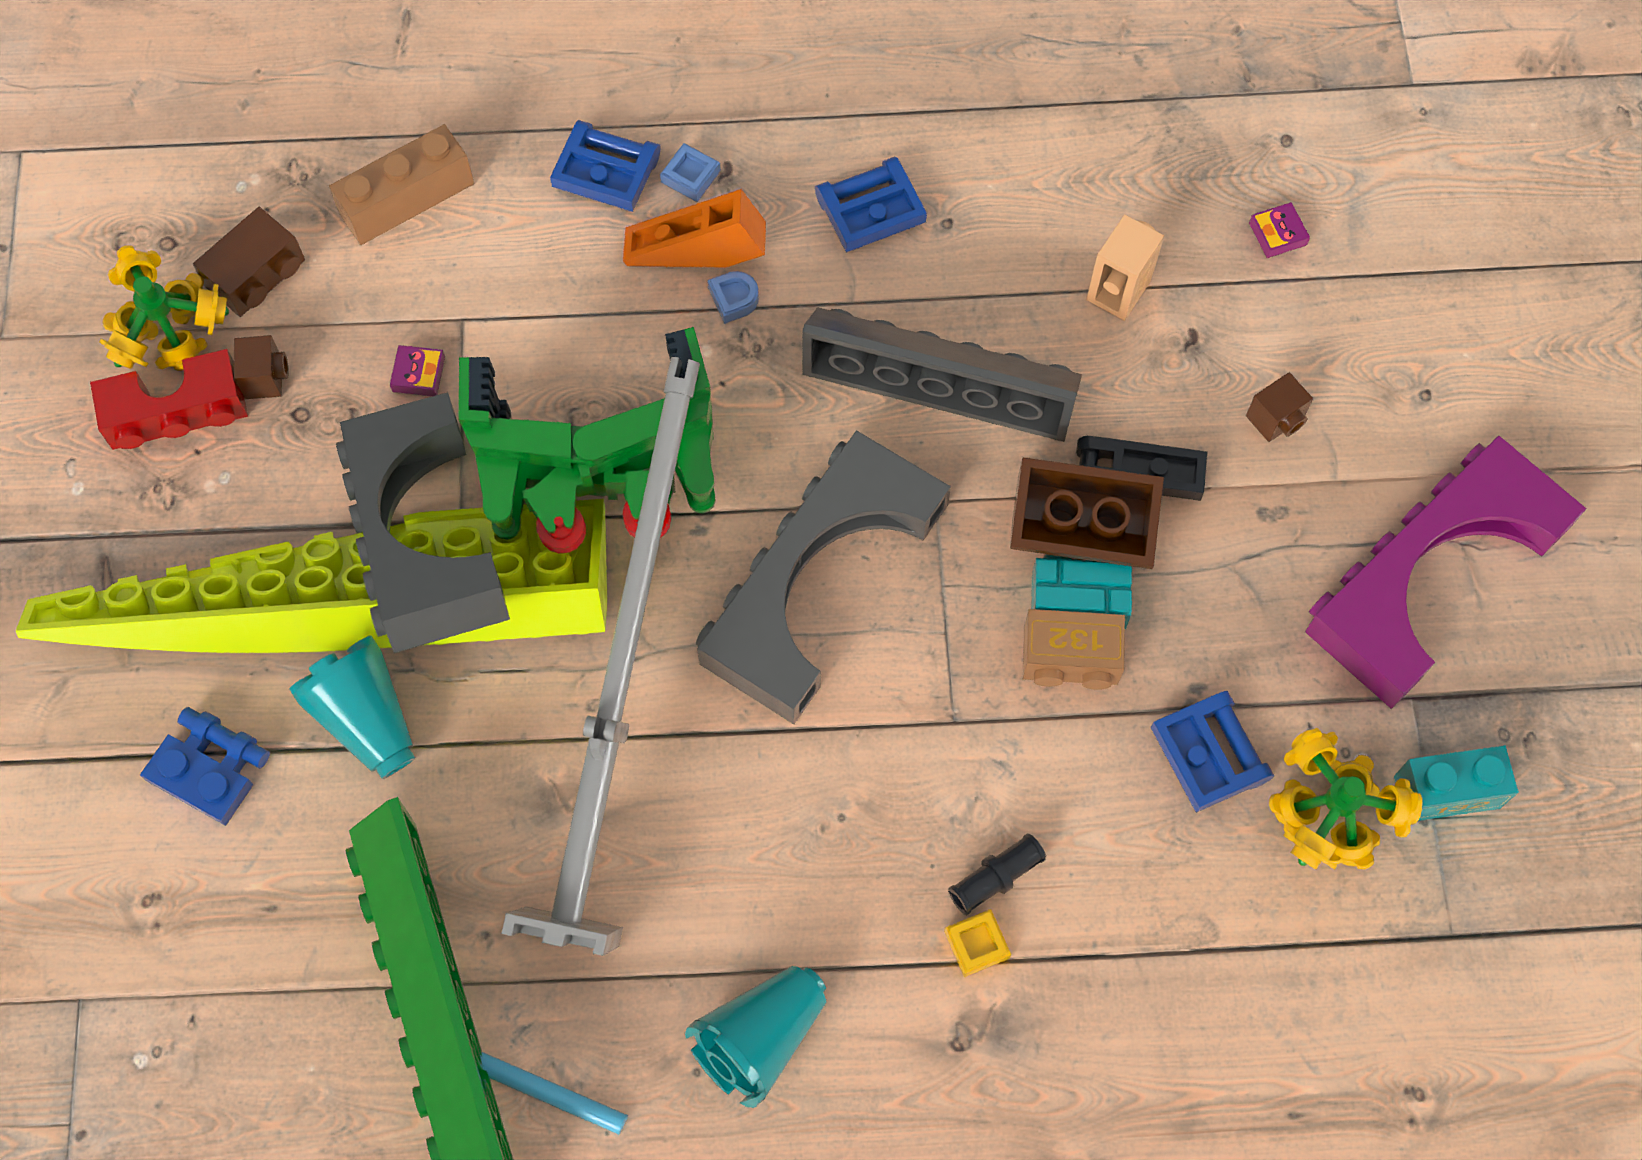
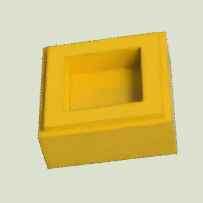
(977, 942)

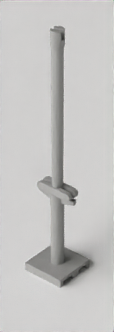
(606, 730)

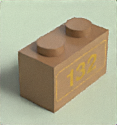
(1073, 648)

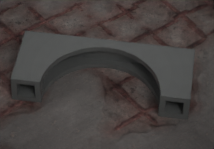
(416, 593)

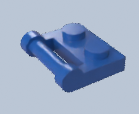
(602, 175)
(873, 214)
(1199, 758)

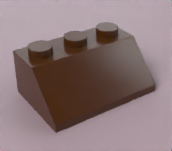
(1086, 513)

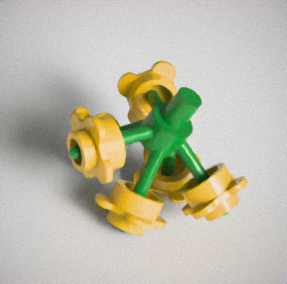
(153, 303)
(1349, 790)

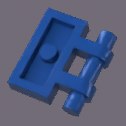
(198, 779)

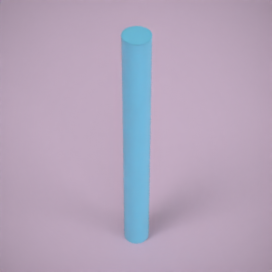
(553, 1094)

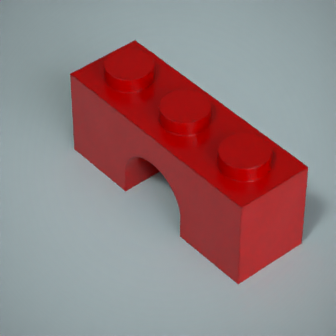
(206, 398)

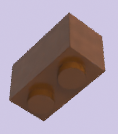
(250, 261)

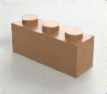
(402, 184)

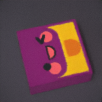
(1279, 230)
(417, 370)

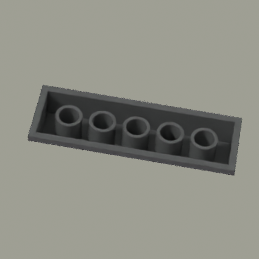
(939, 373)

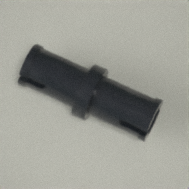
(997, 874)

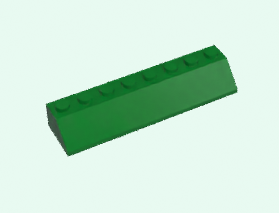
(425, 988)

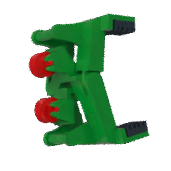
(577, 461)

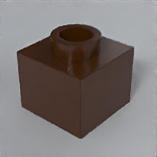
(259, 367)
(1280, 408)

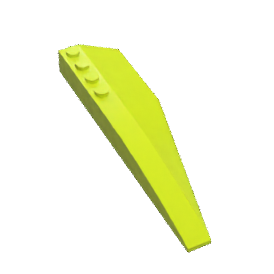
(318, 597)

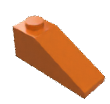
(700, 235)

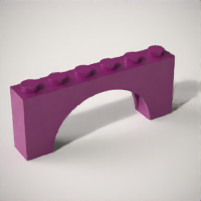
(1368, 618)

